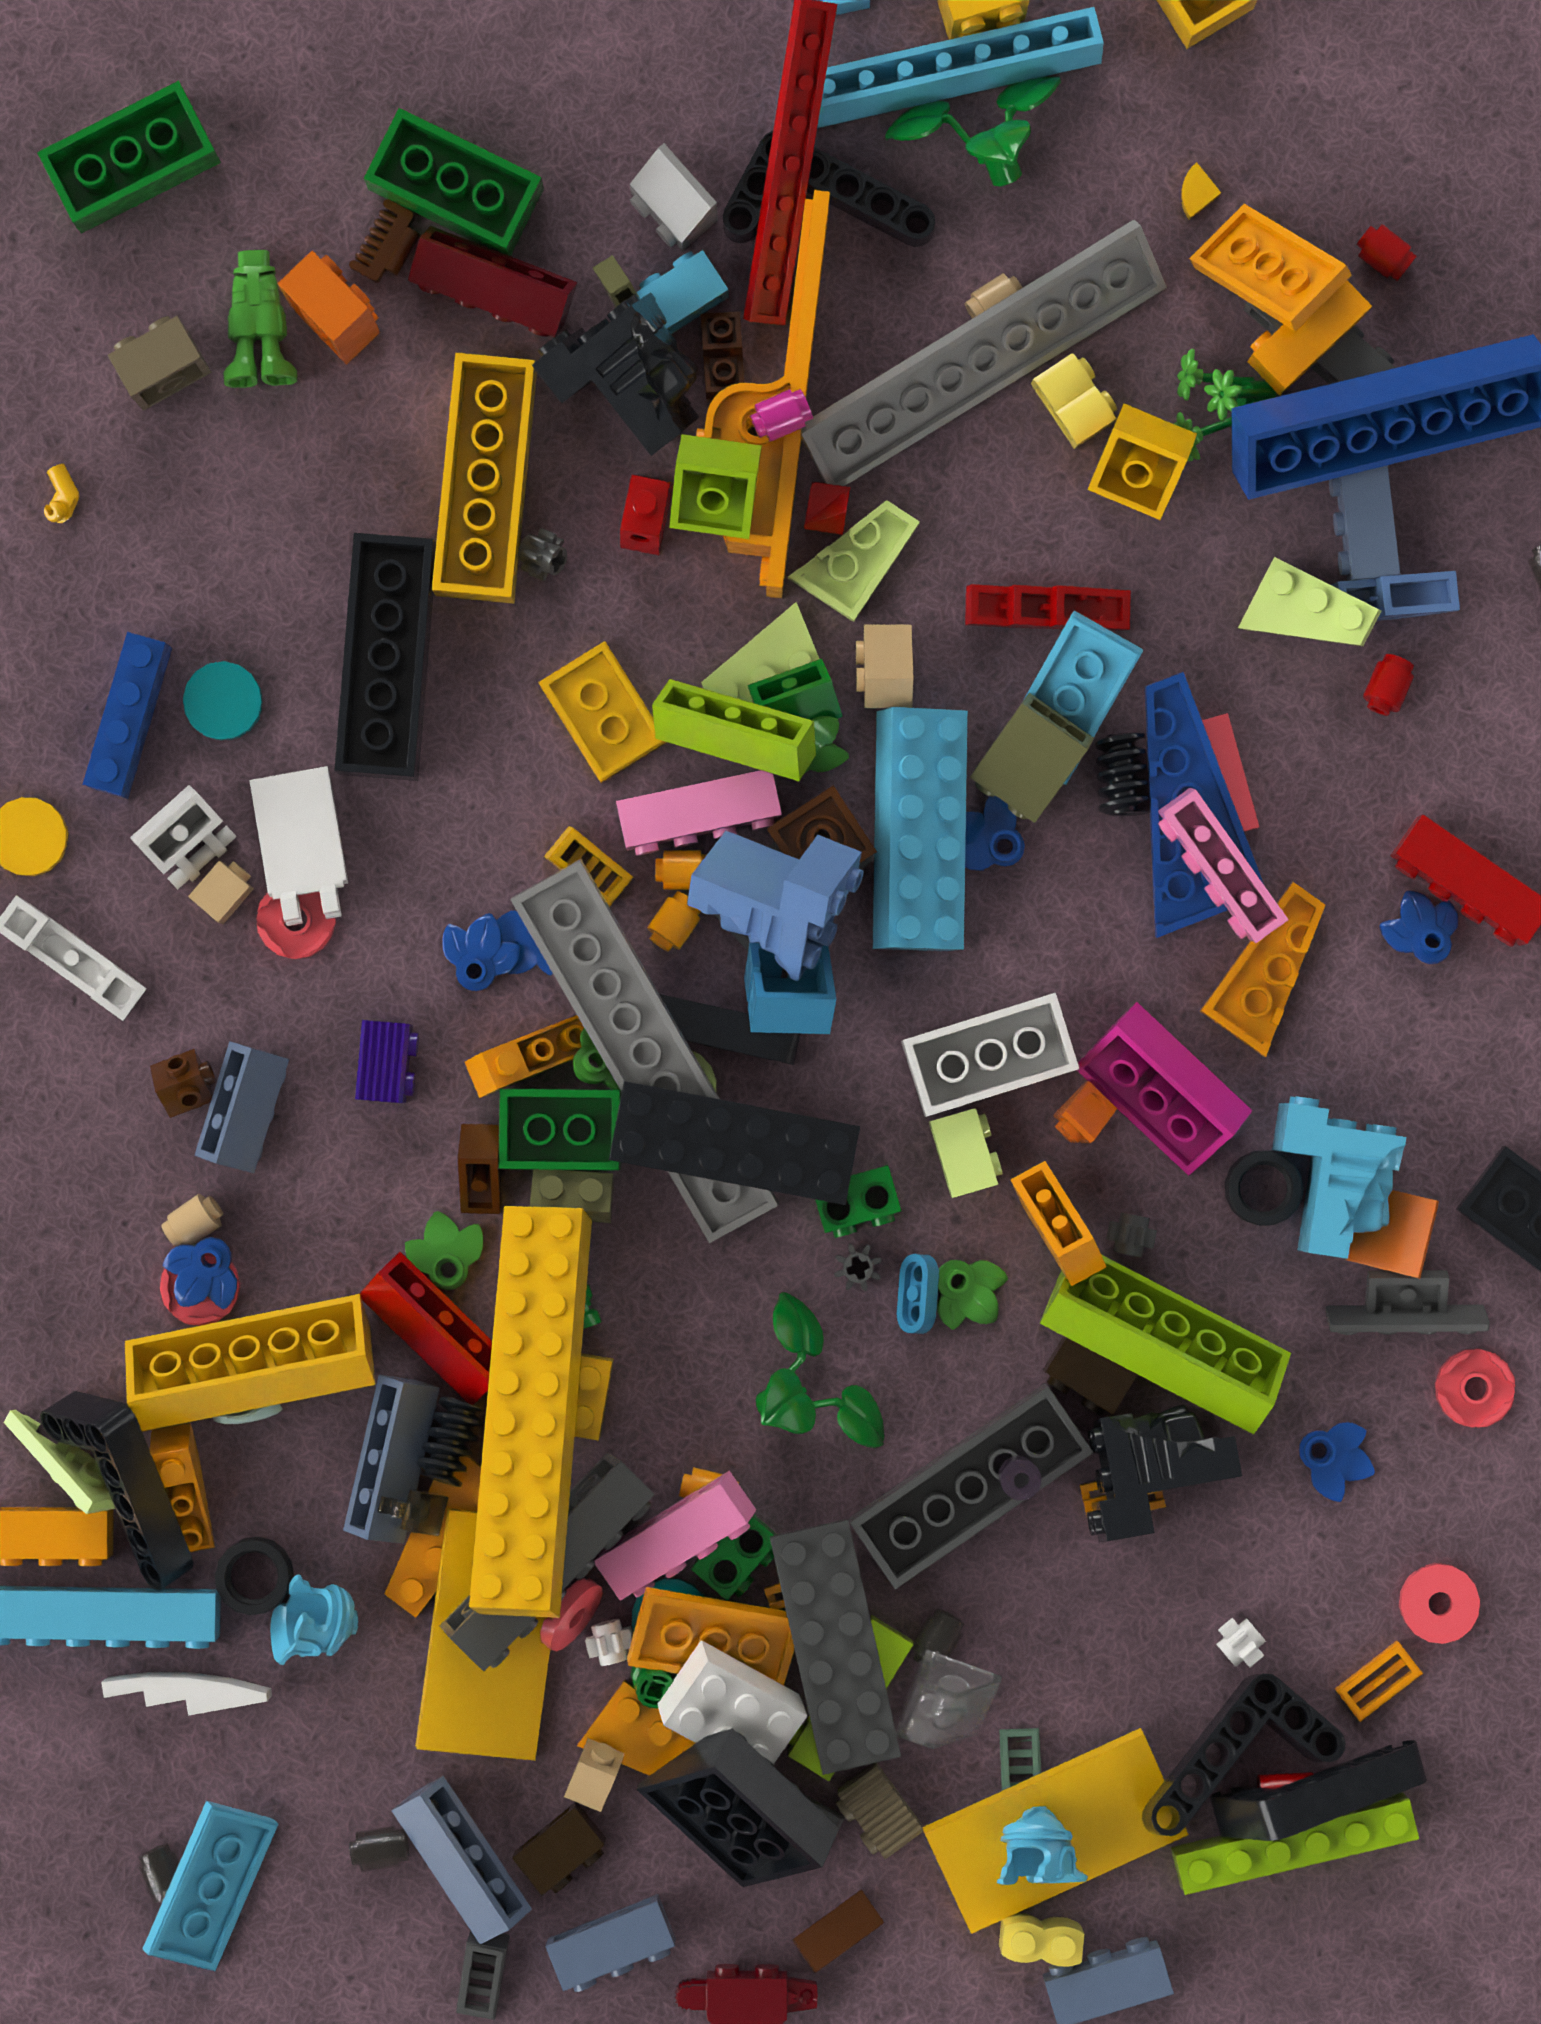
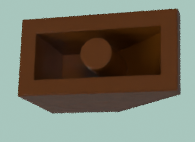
(479, 1169)

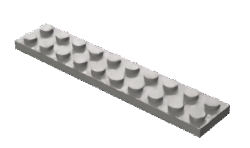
(983, 356)
(627, 1020)

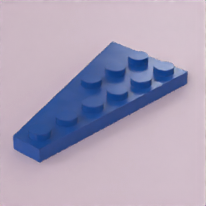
(1181, 760)

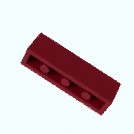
(492, 282)

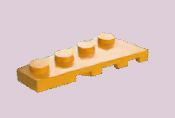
(1260, 980)

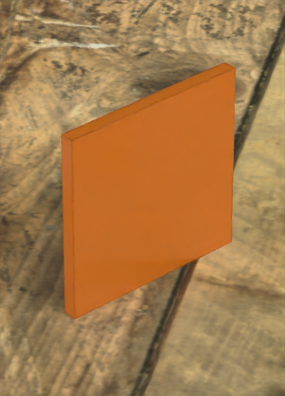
(1403, 1242)

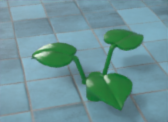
(997, 146)
(785, 1400)

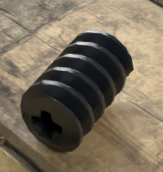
(1121, 774)
(450, 1441)

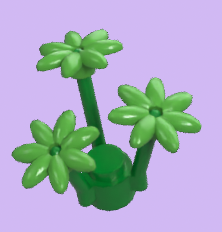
(1225, 397)

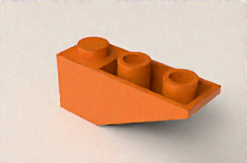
(1084, 1114)

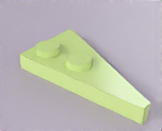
(65, 1463)

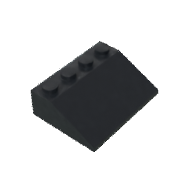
(741, 1810)

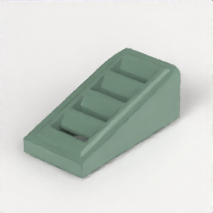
(1005, 1754)

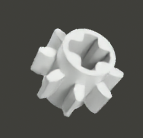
(609, 1642)
(1241, 1642)

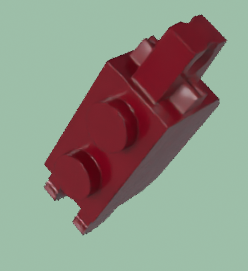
(747, 1996)

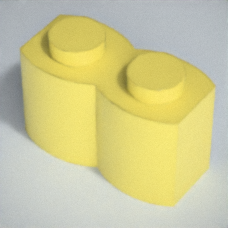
(1074, 399)
(1052, 1939)

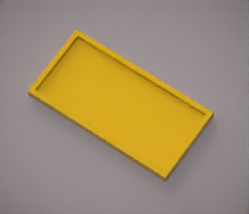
(461, 1704)
(1091, 1795)

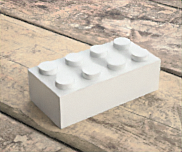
(990, 1054)

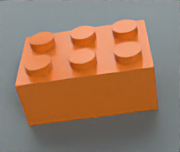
(329, 306)

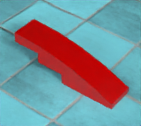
(1045, 606)

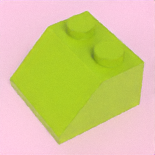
(715, 486)

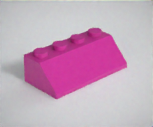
(1163, 1089)

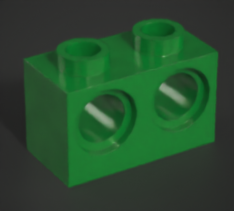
(859, 1210)
(743, 1559)

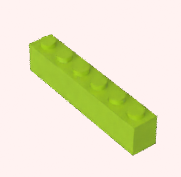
(1229, 1860)

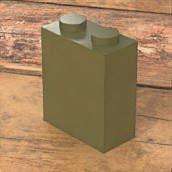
(1031, 758)

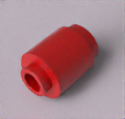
(1385, 252)
(1389, 684)

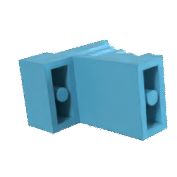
(1346, 1175)

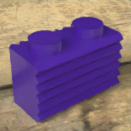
(385, 1061)

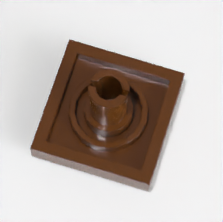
(822, 816)

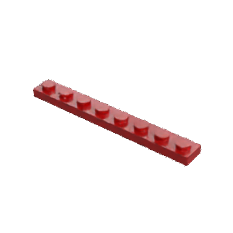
(790, 161)

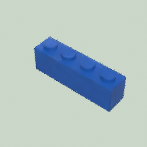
(127, 715)

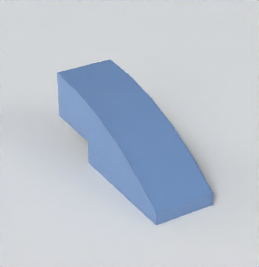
(1407, 594)

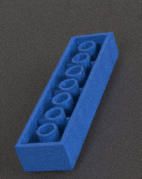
(1387, 417)

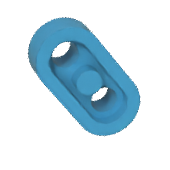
(917, 1293)

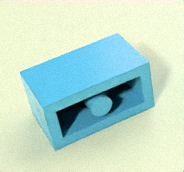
(686, 290)

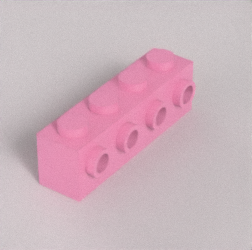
(699, 810)
(1222, 865)
(675, 1536)

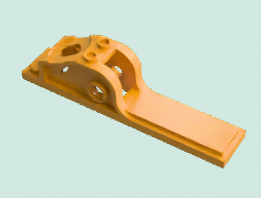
(731, 409)

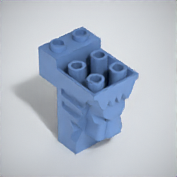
(776, 897)

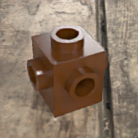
(183, 1082)

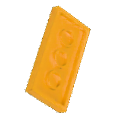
(1270, 267)
(676, 1622)

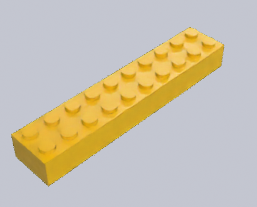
(531, 1412)

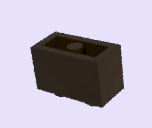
(1089, 1374)
(560, 1849)

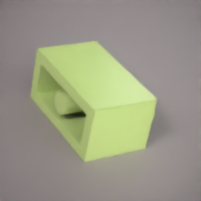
(965, 1152)

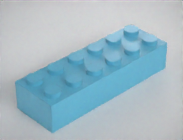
(920, 829)

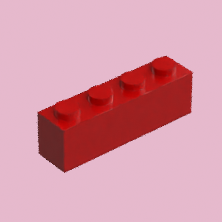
(1470, 880)
(431, 1326)

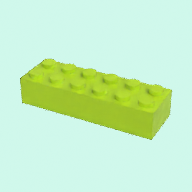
(1170, 1342)

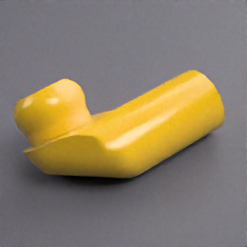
(65, 497)

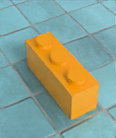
(1289, 354)
(1058, 1223)
(55, 1535)

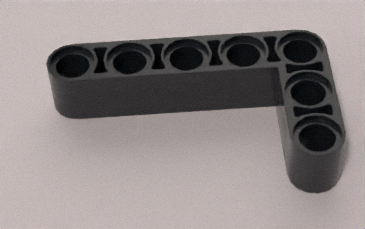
(833, 174)
(131, 1479)
(1232, 1745)
(1319, 1797)

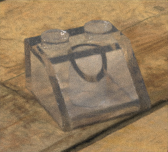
(946, 1701)

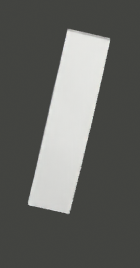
(201, 1691)

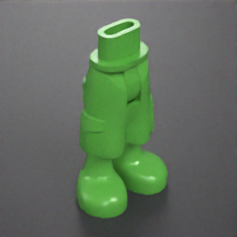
(253, 317)

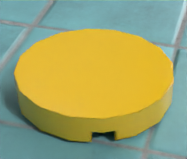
(31, 836)

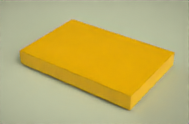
(602, 711)

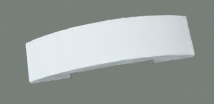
(70, 957)

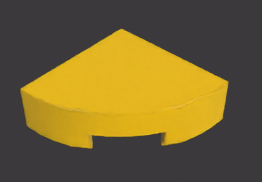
(1197, 191)

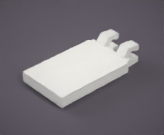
(300, 840)

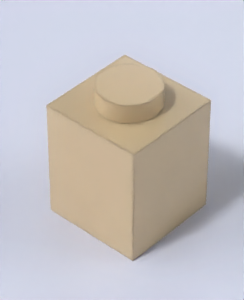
(222, 890)
(594, 1775)

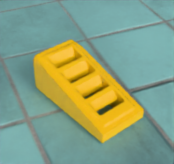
(563, 843)

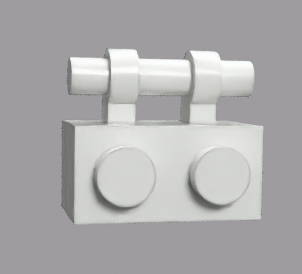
(177, 831)

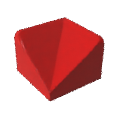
(827, 508)

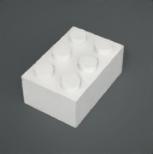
(723, 1694)

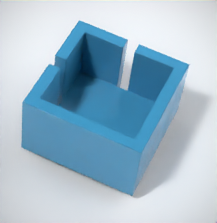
(788, 1004)

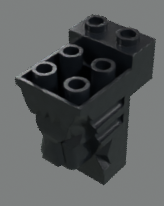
(633, 367)
(1149, 1457)

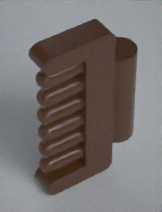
(395, 244)

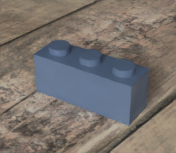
(1365, 525)
(241, 1107)
(611, 1944)
(1108, 1982)

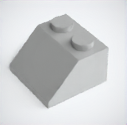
(673, 199)

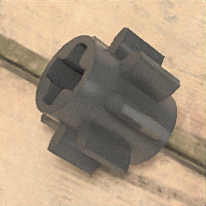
(542, 554)
(1131, 1234)
(847, 1262)

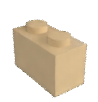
(886, 666)

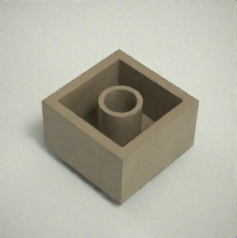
(158, 362)

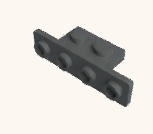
(1407, 1305)

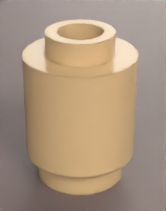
(991, 294)
(193, 1221)

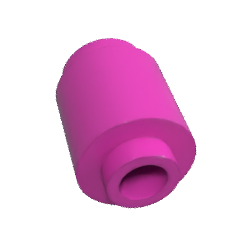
(781, 414)

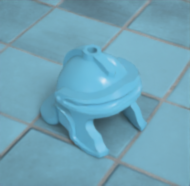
(312, 1621)
(1039, 1850)

